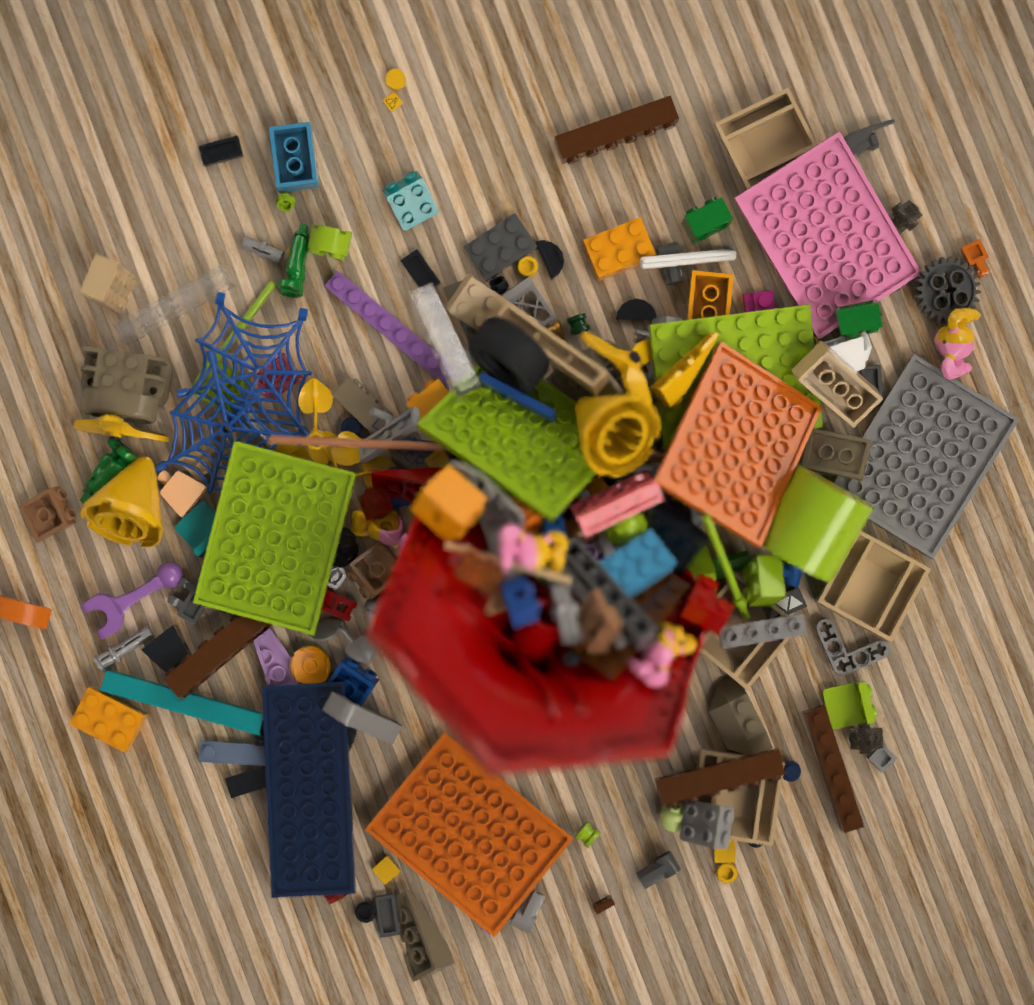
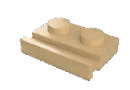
(192, 462)

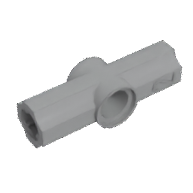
(565, 612)

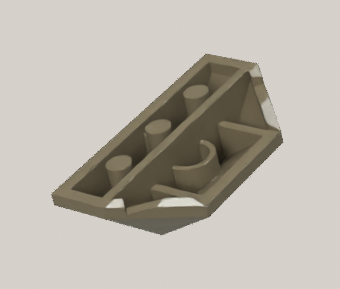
(737, 719)

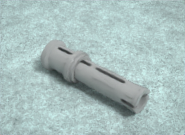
(115, 653)

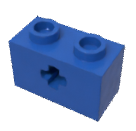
(519, 601)

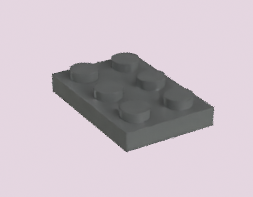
(500, 247)

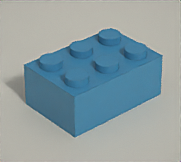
(294, 157)
(639, 563)

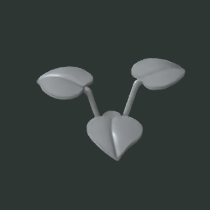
(359, 650)

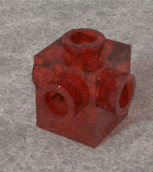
(375, 503)

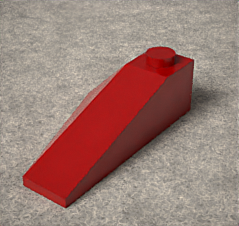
(404, 482)

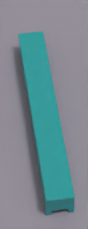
(193, 705)

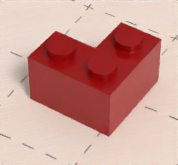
(704, 607)

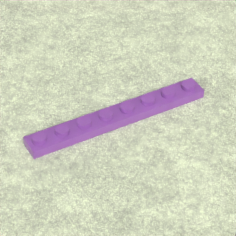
(386, 324)

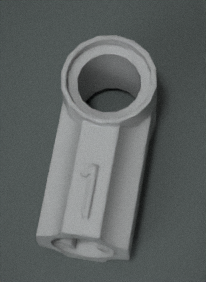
(526, 915)

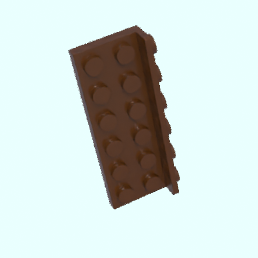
(656, 604)

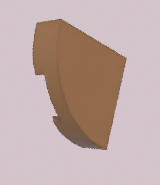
(495, 604)

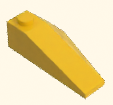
(678, 378)

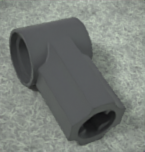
(673, 274)
(663, 867)

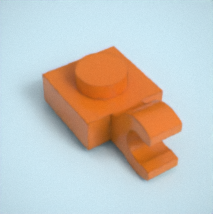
(975, 255)

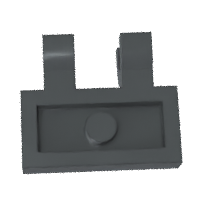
(188, 609)

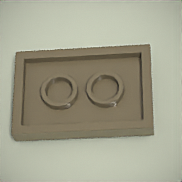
(837, 454)

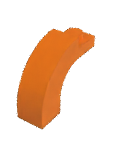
(24, 612)

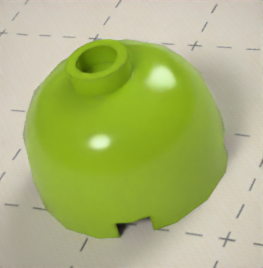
(626, 530)

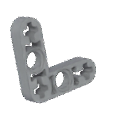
(842, 655)

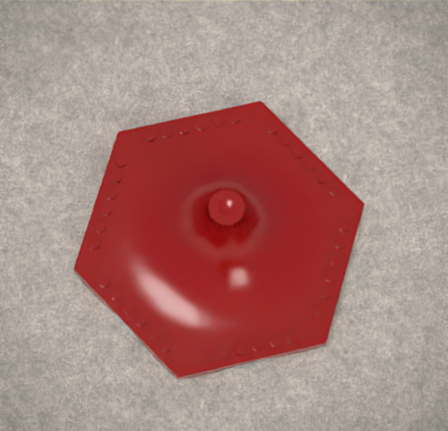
(506, 685)

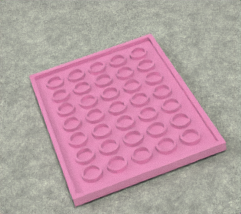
(827, 233)

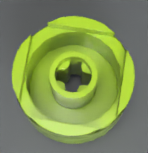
(329, 240)

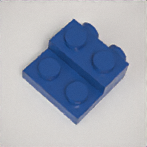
(358, 680)

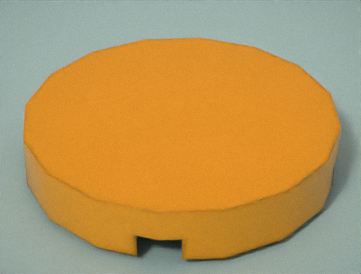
(310, 665)

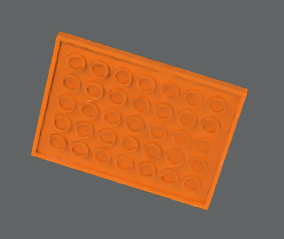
(738, 445)
(469, 834)

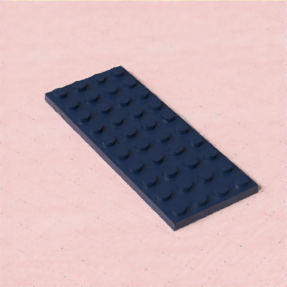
(307, 792)

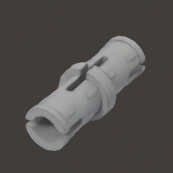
(263, 249)

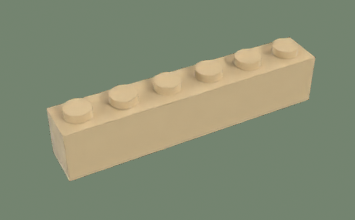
(559, 352)

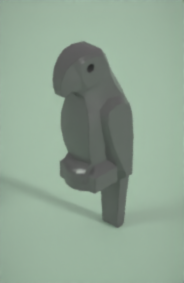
(864, 138)

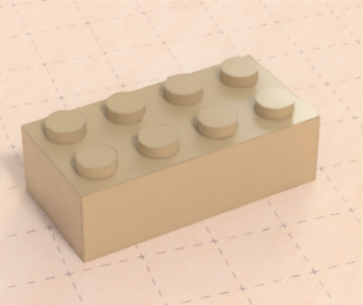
(108, 284)
(476, 302)
(837, 384)

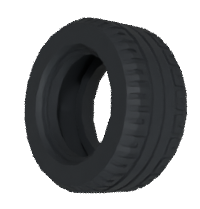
(509, 354)

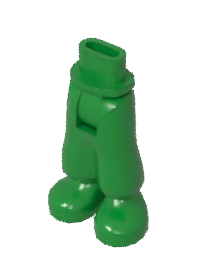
(295, 265)
(108, 468)

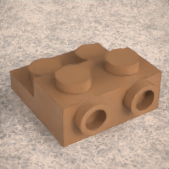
(48, 513)
(372, 570)
(598, 623)

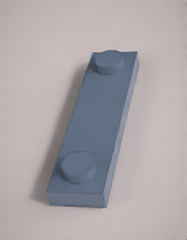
(231, 753)

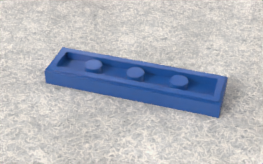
(517, 397)

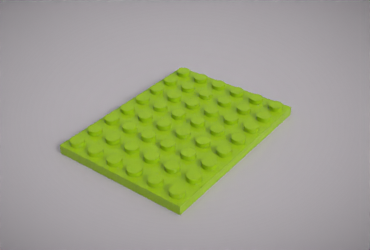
(769, 338)
(513, 446)
(274, 538)

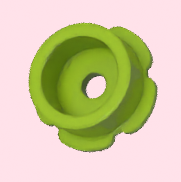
(285, 202)

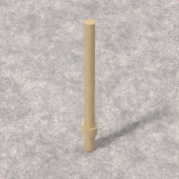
(541, 572)

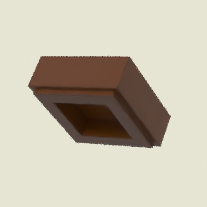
(603, 904)

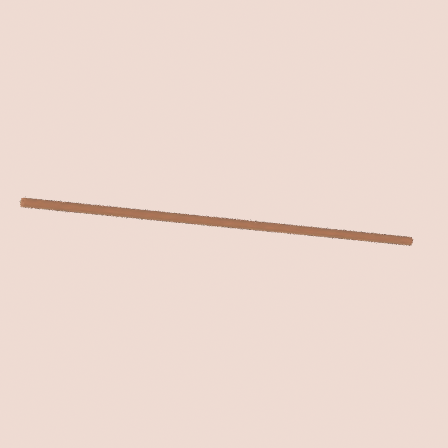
(381, 444)

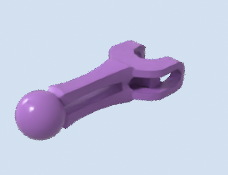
(167, 576)

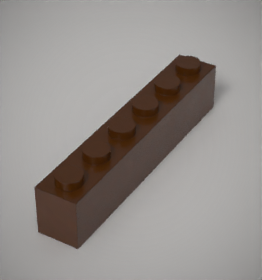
(616, 130)
(213, 655)
(833, 769)
(719, 777)

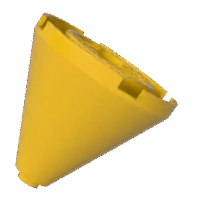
(616, 432)
(128, 506)

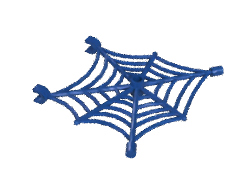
(302, 316)
(230, 423)

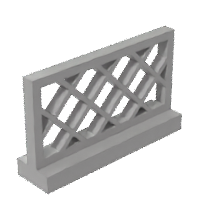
(517, 292)

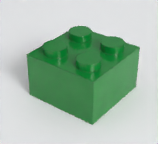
(706, 220)
(859, 318)

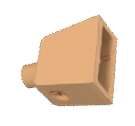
(181, 491)

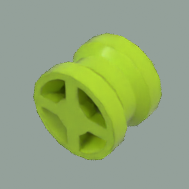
(587, 834)

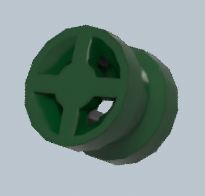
(578, 324)

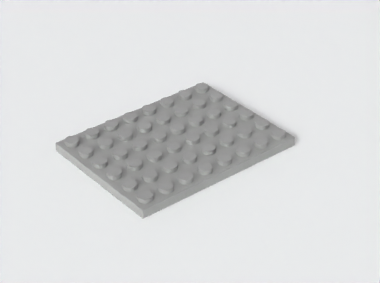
(928, 455)

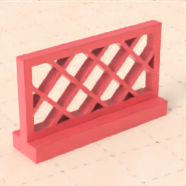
(626, 502)

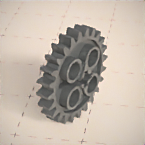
(929, 294)

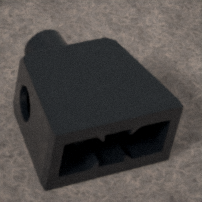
(168, 649)

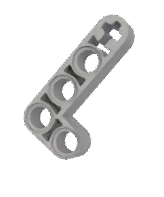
(361, 718)

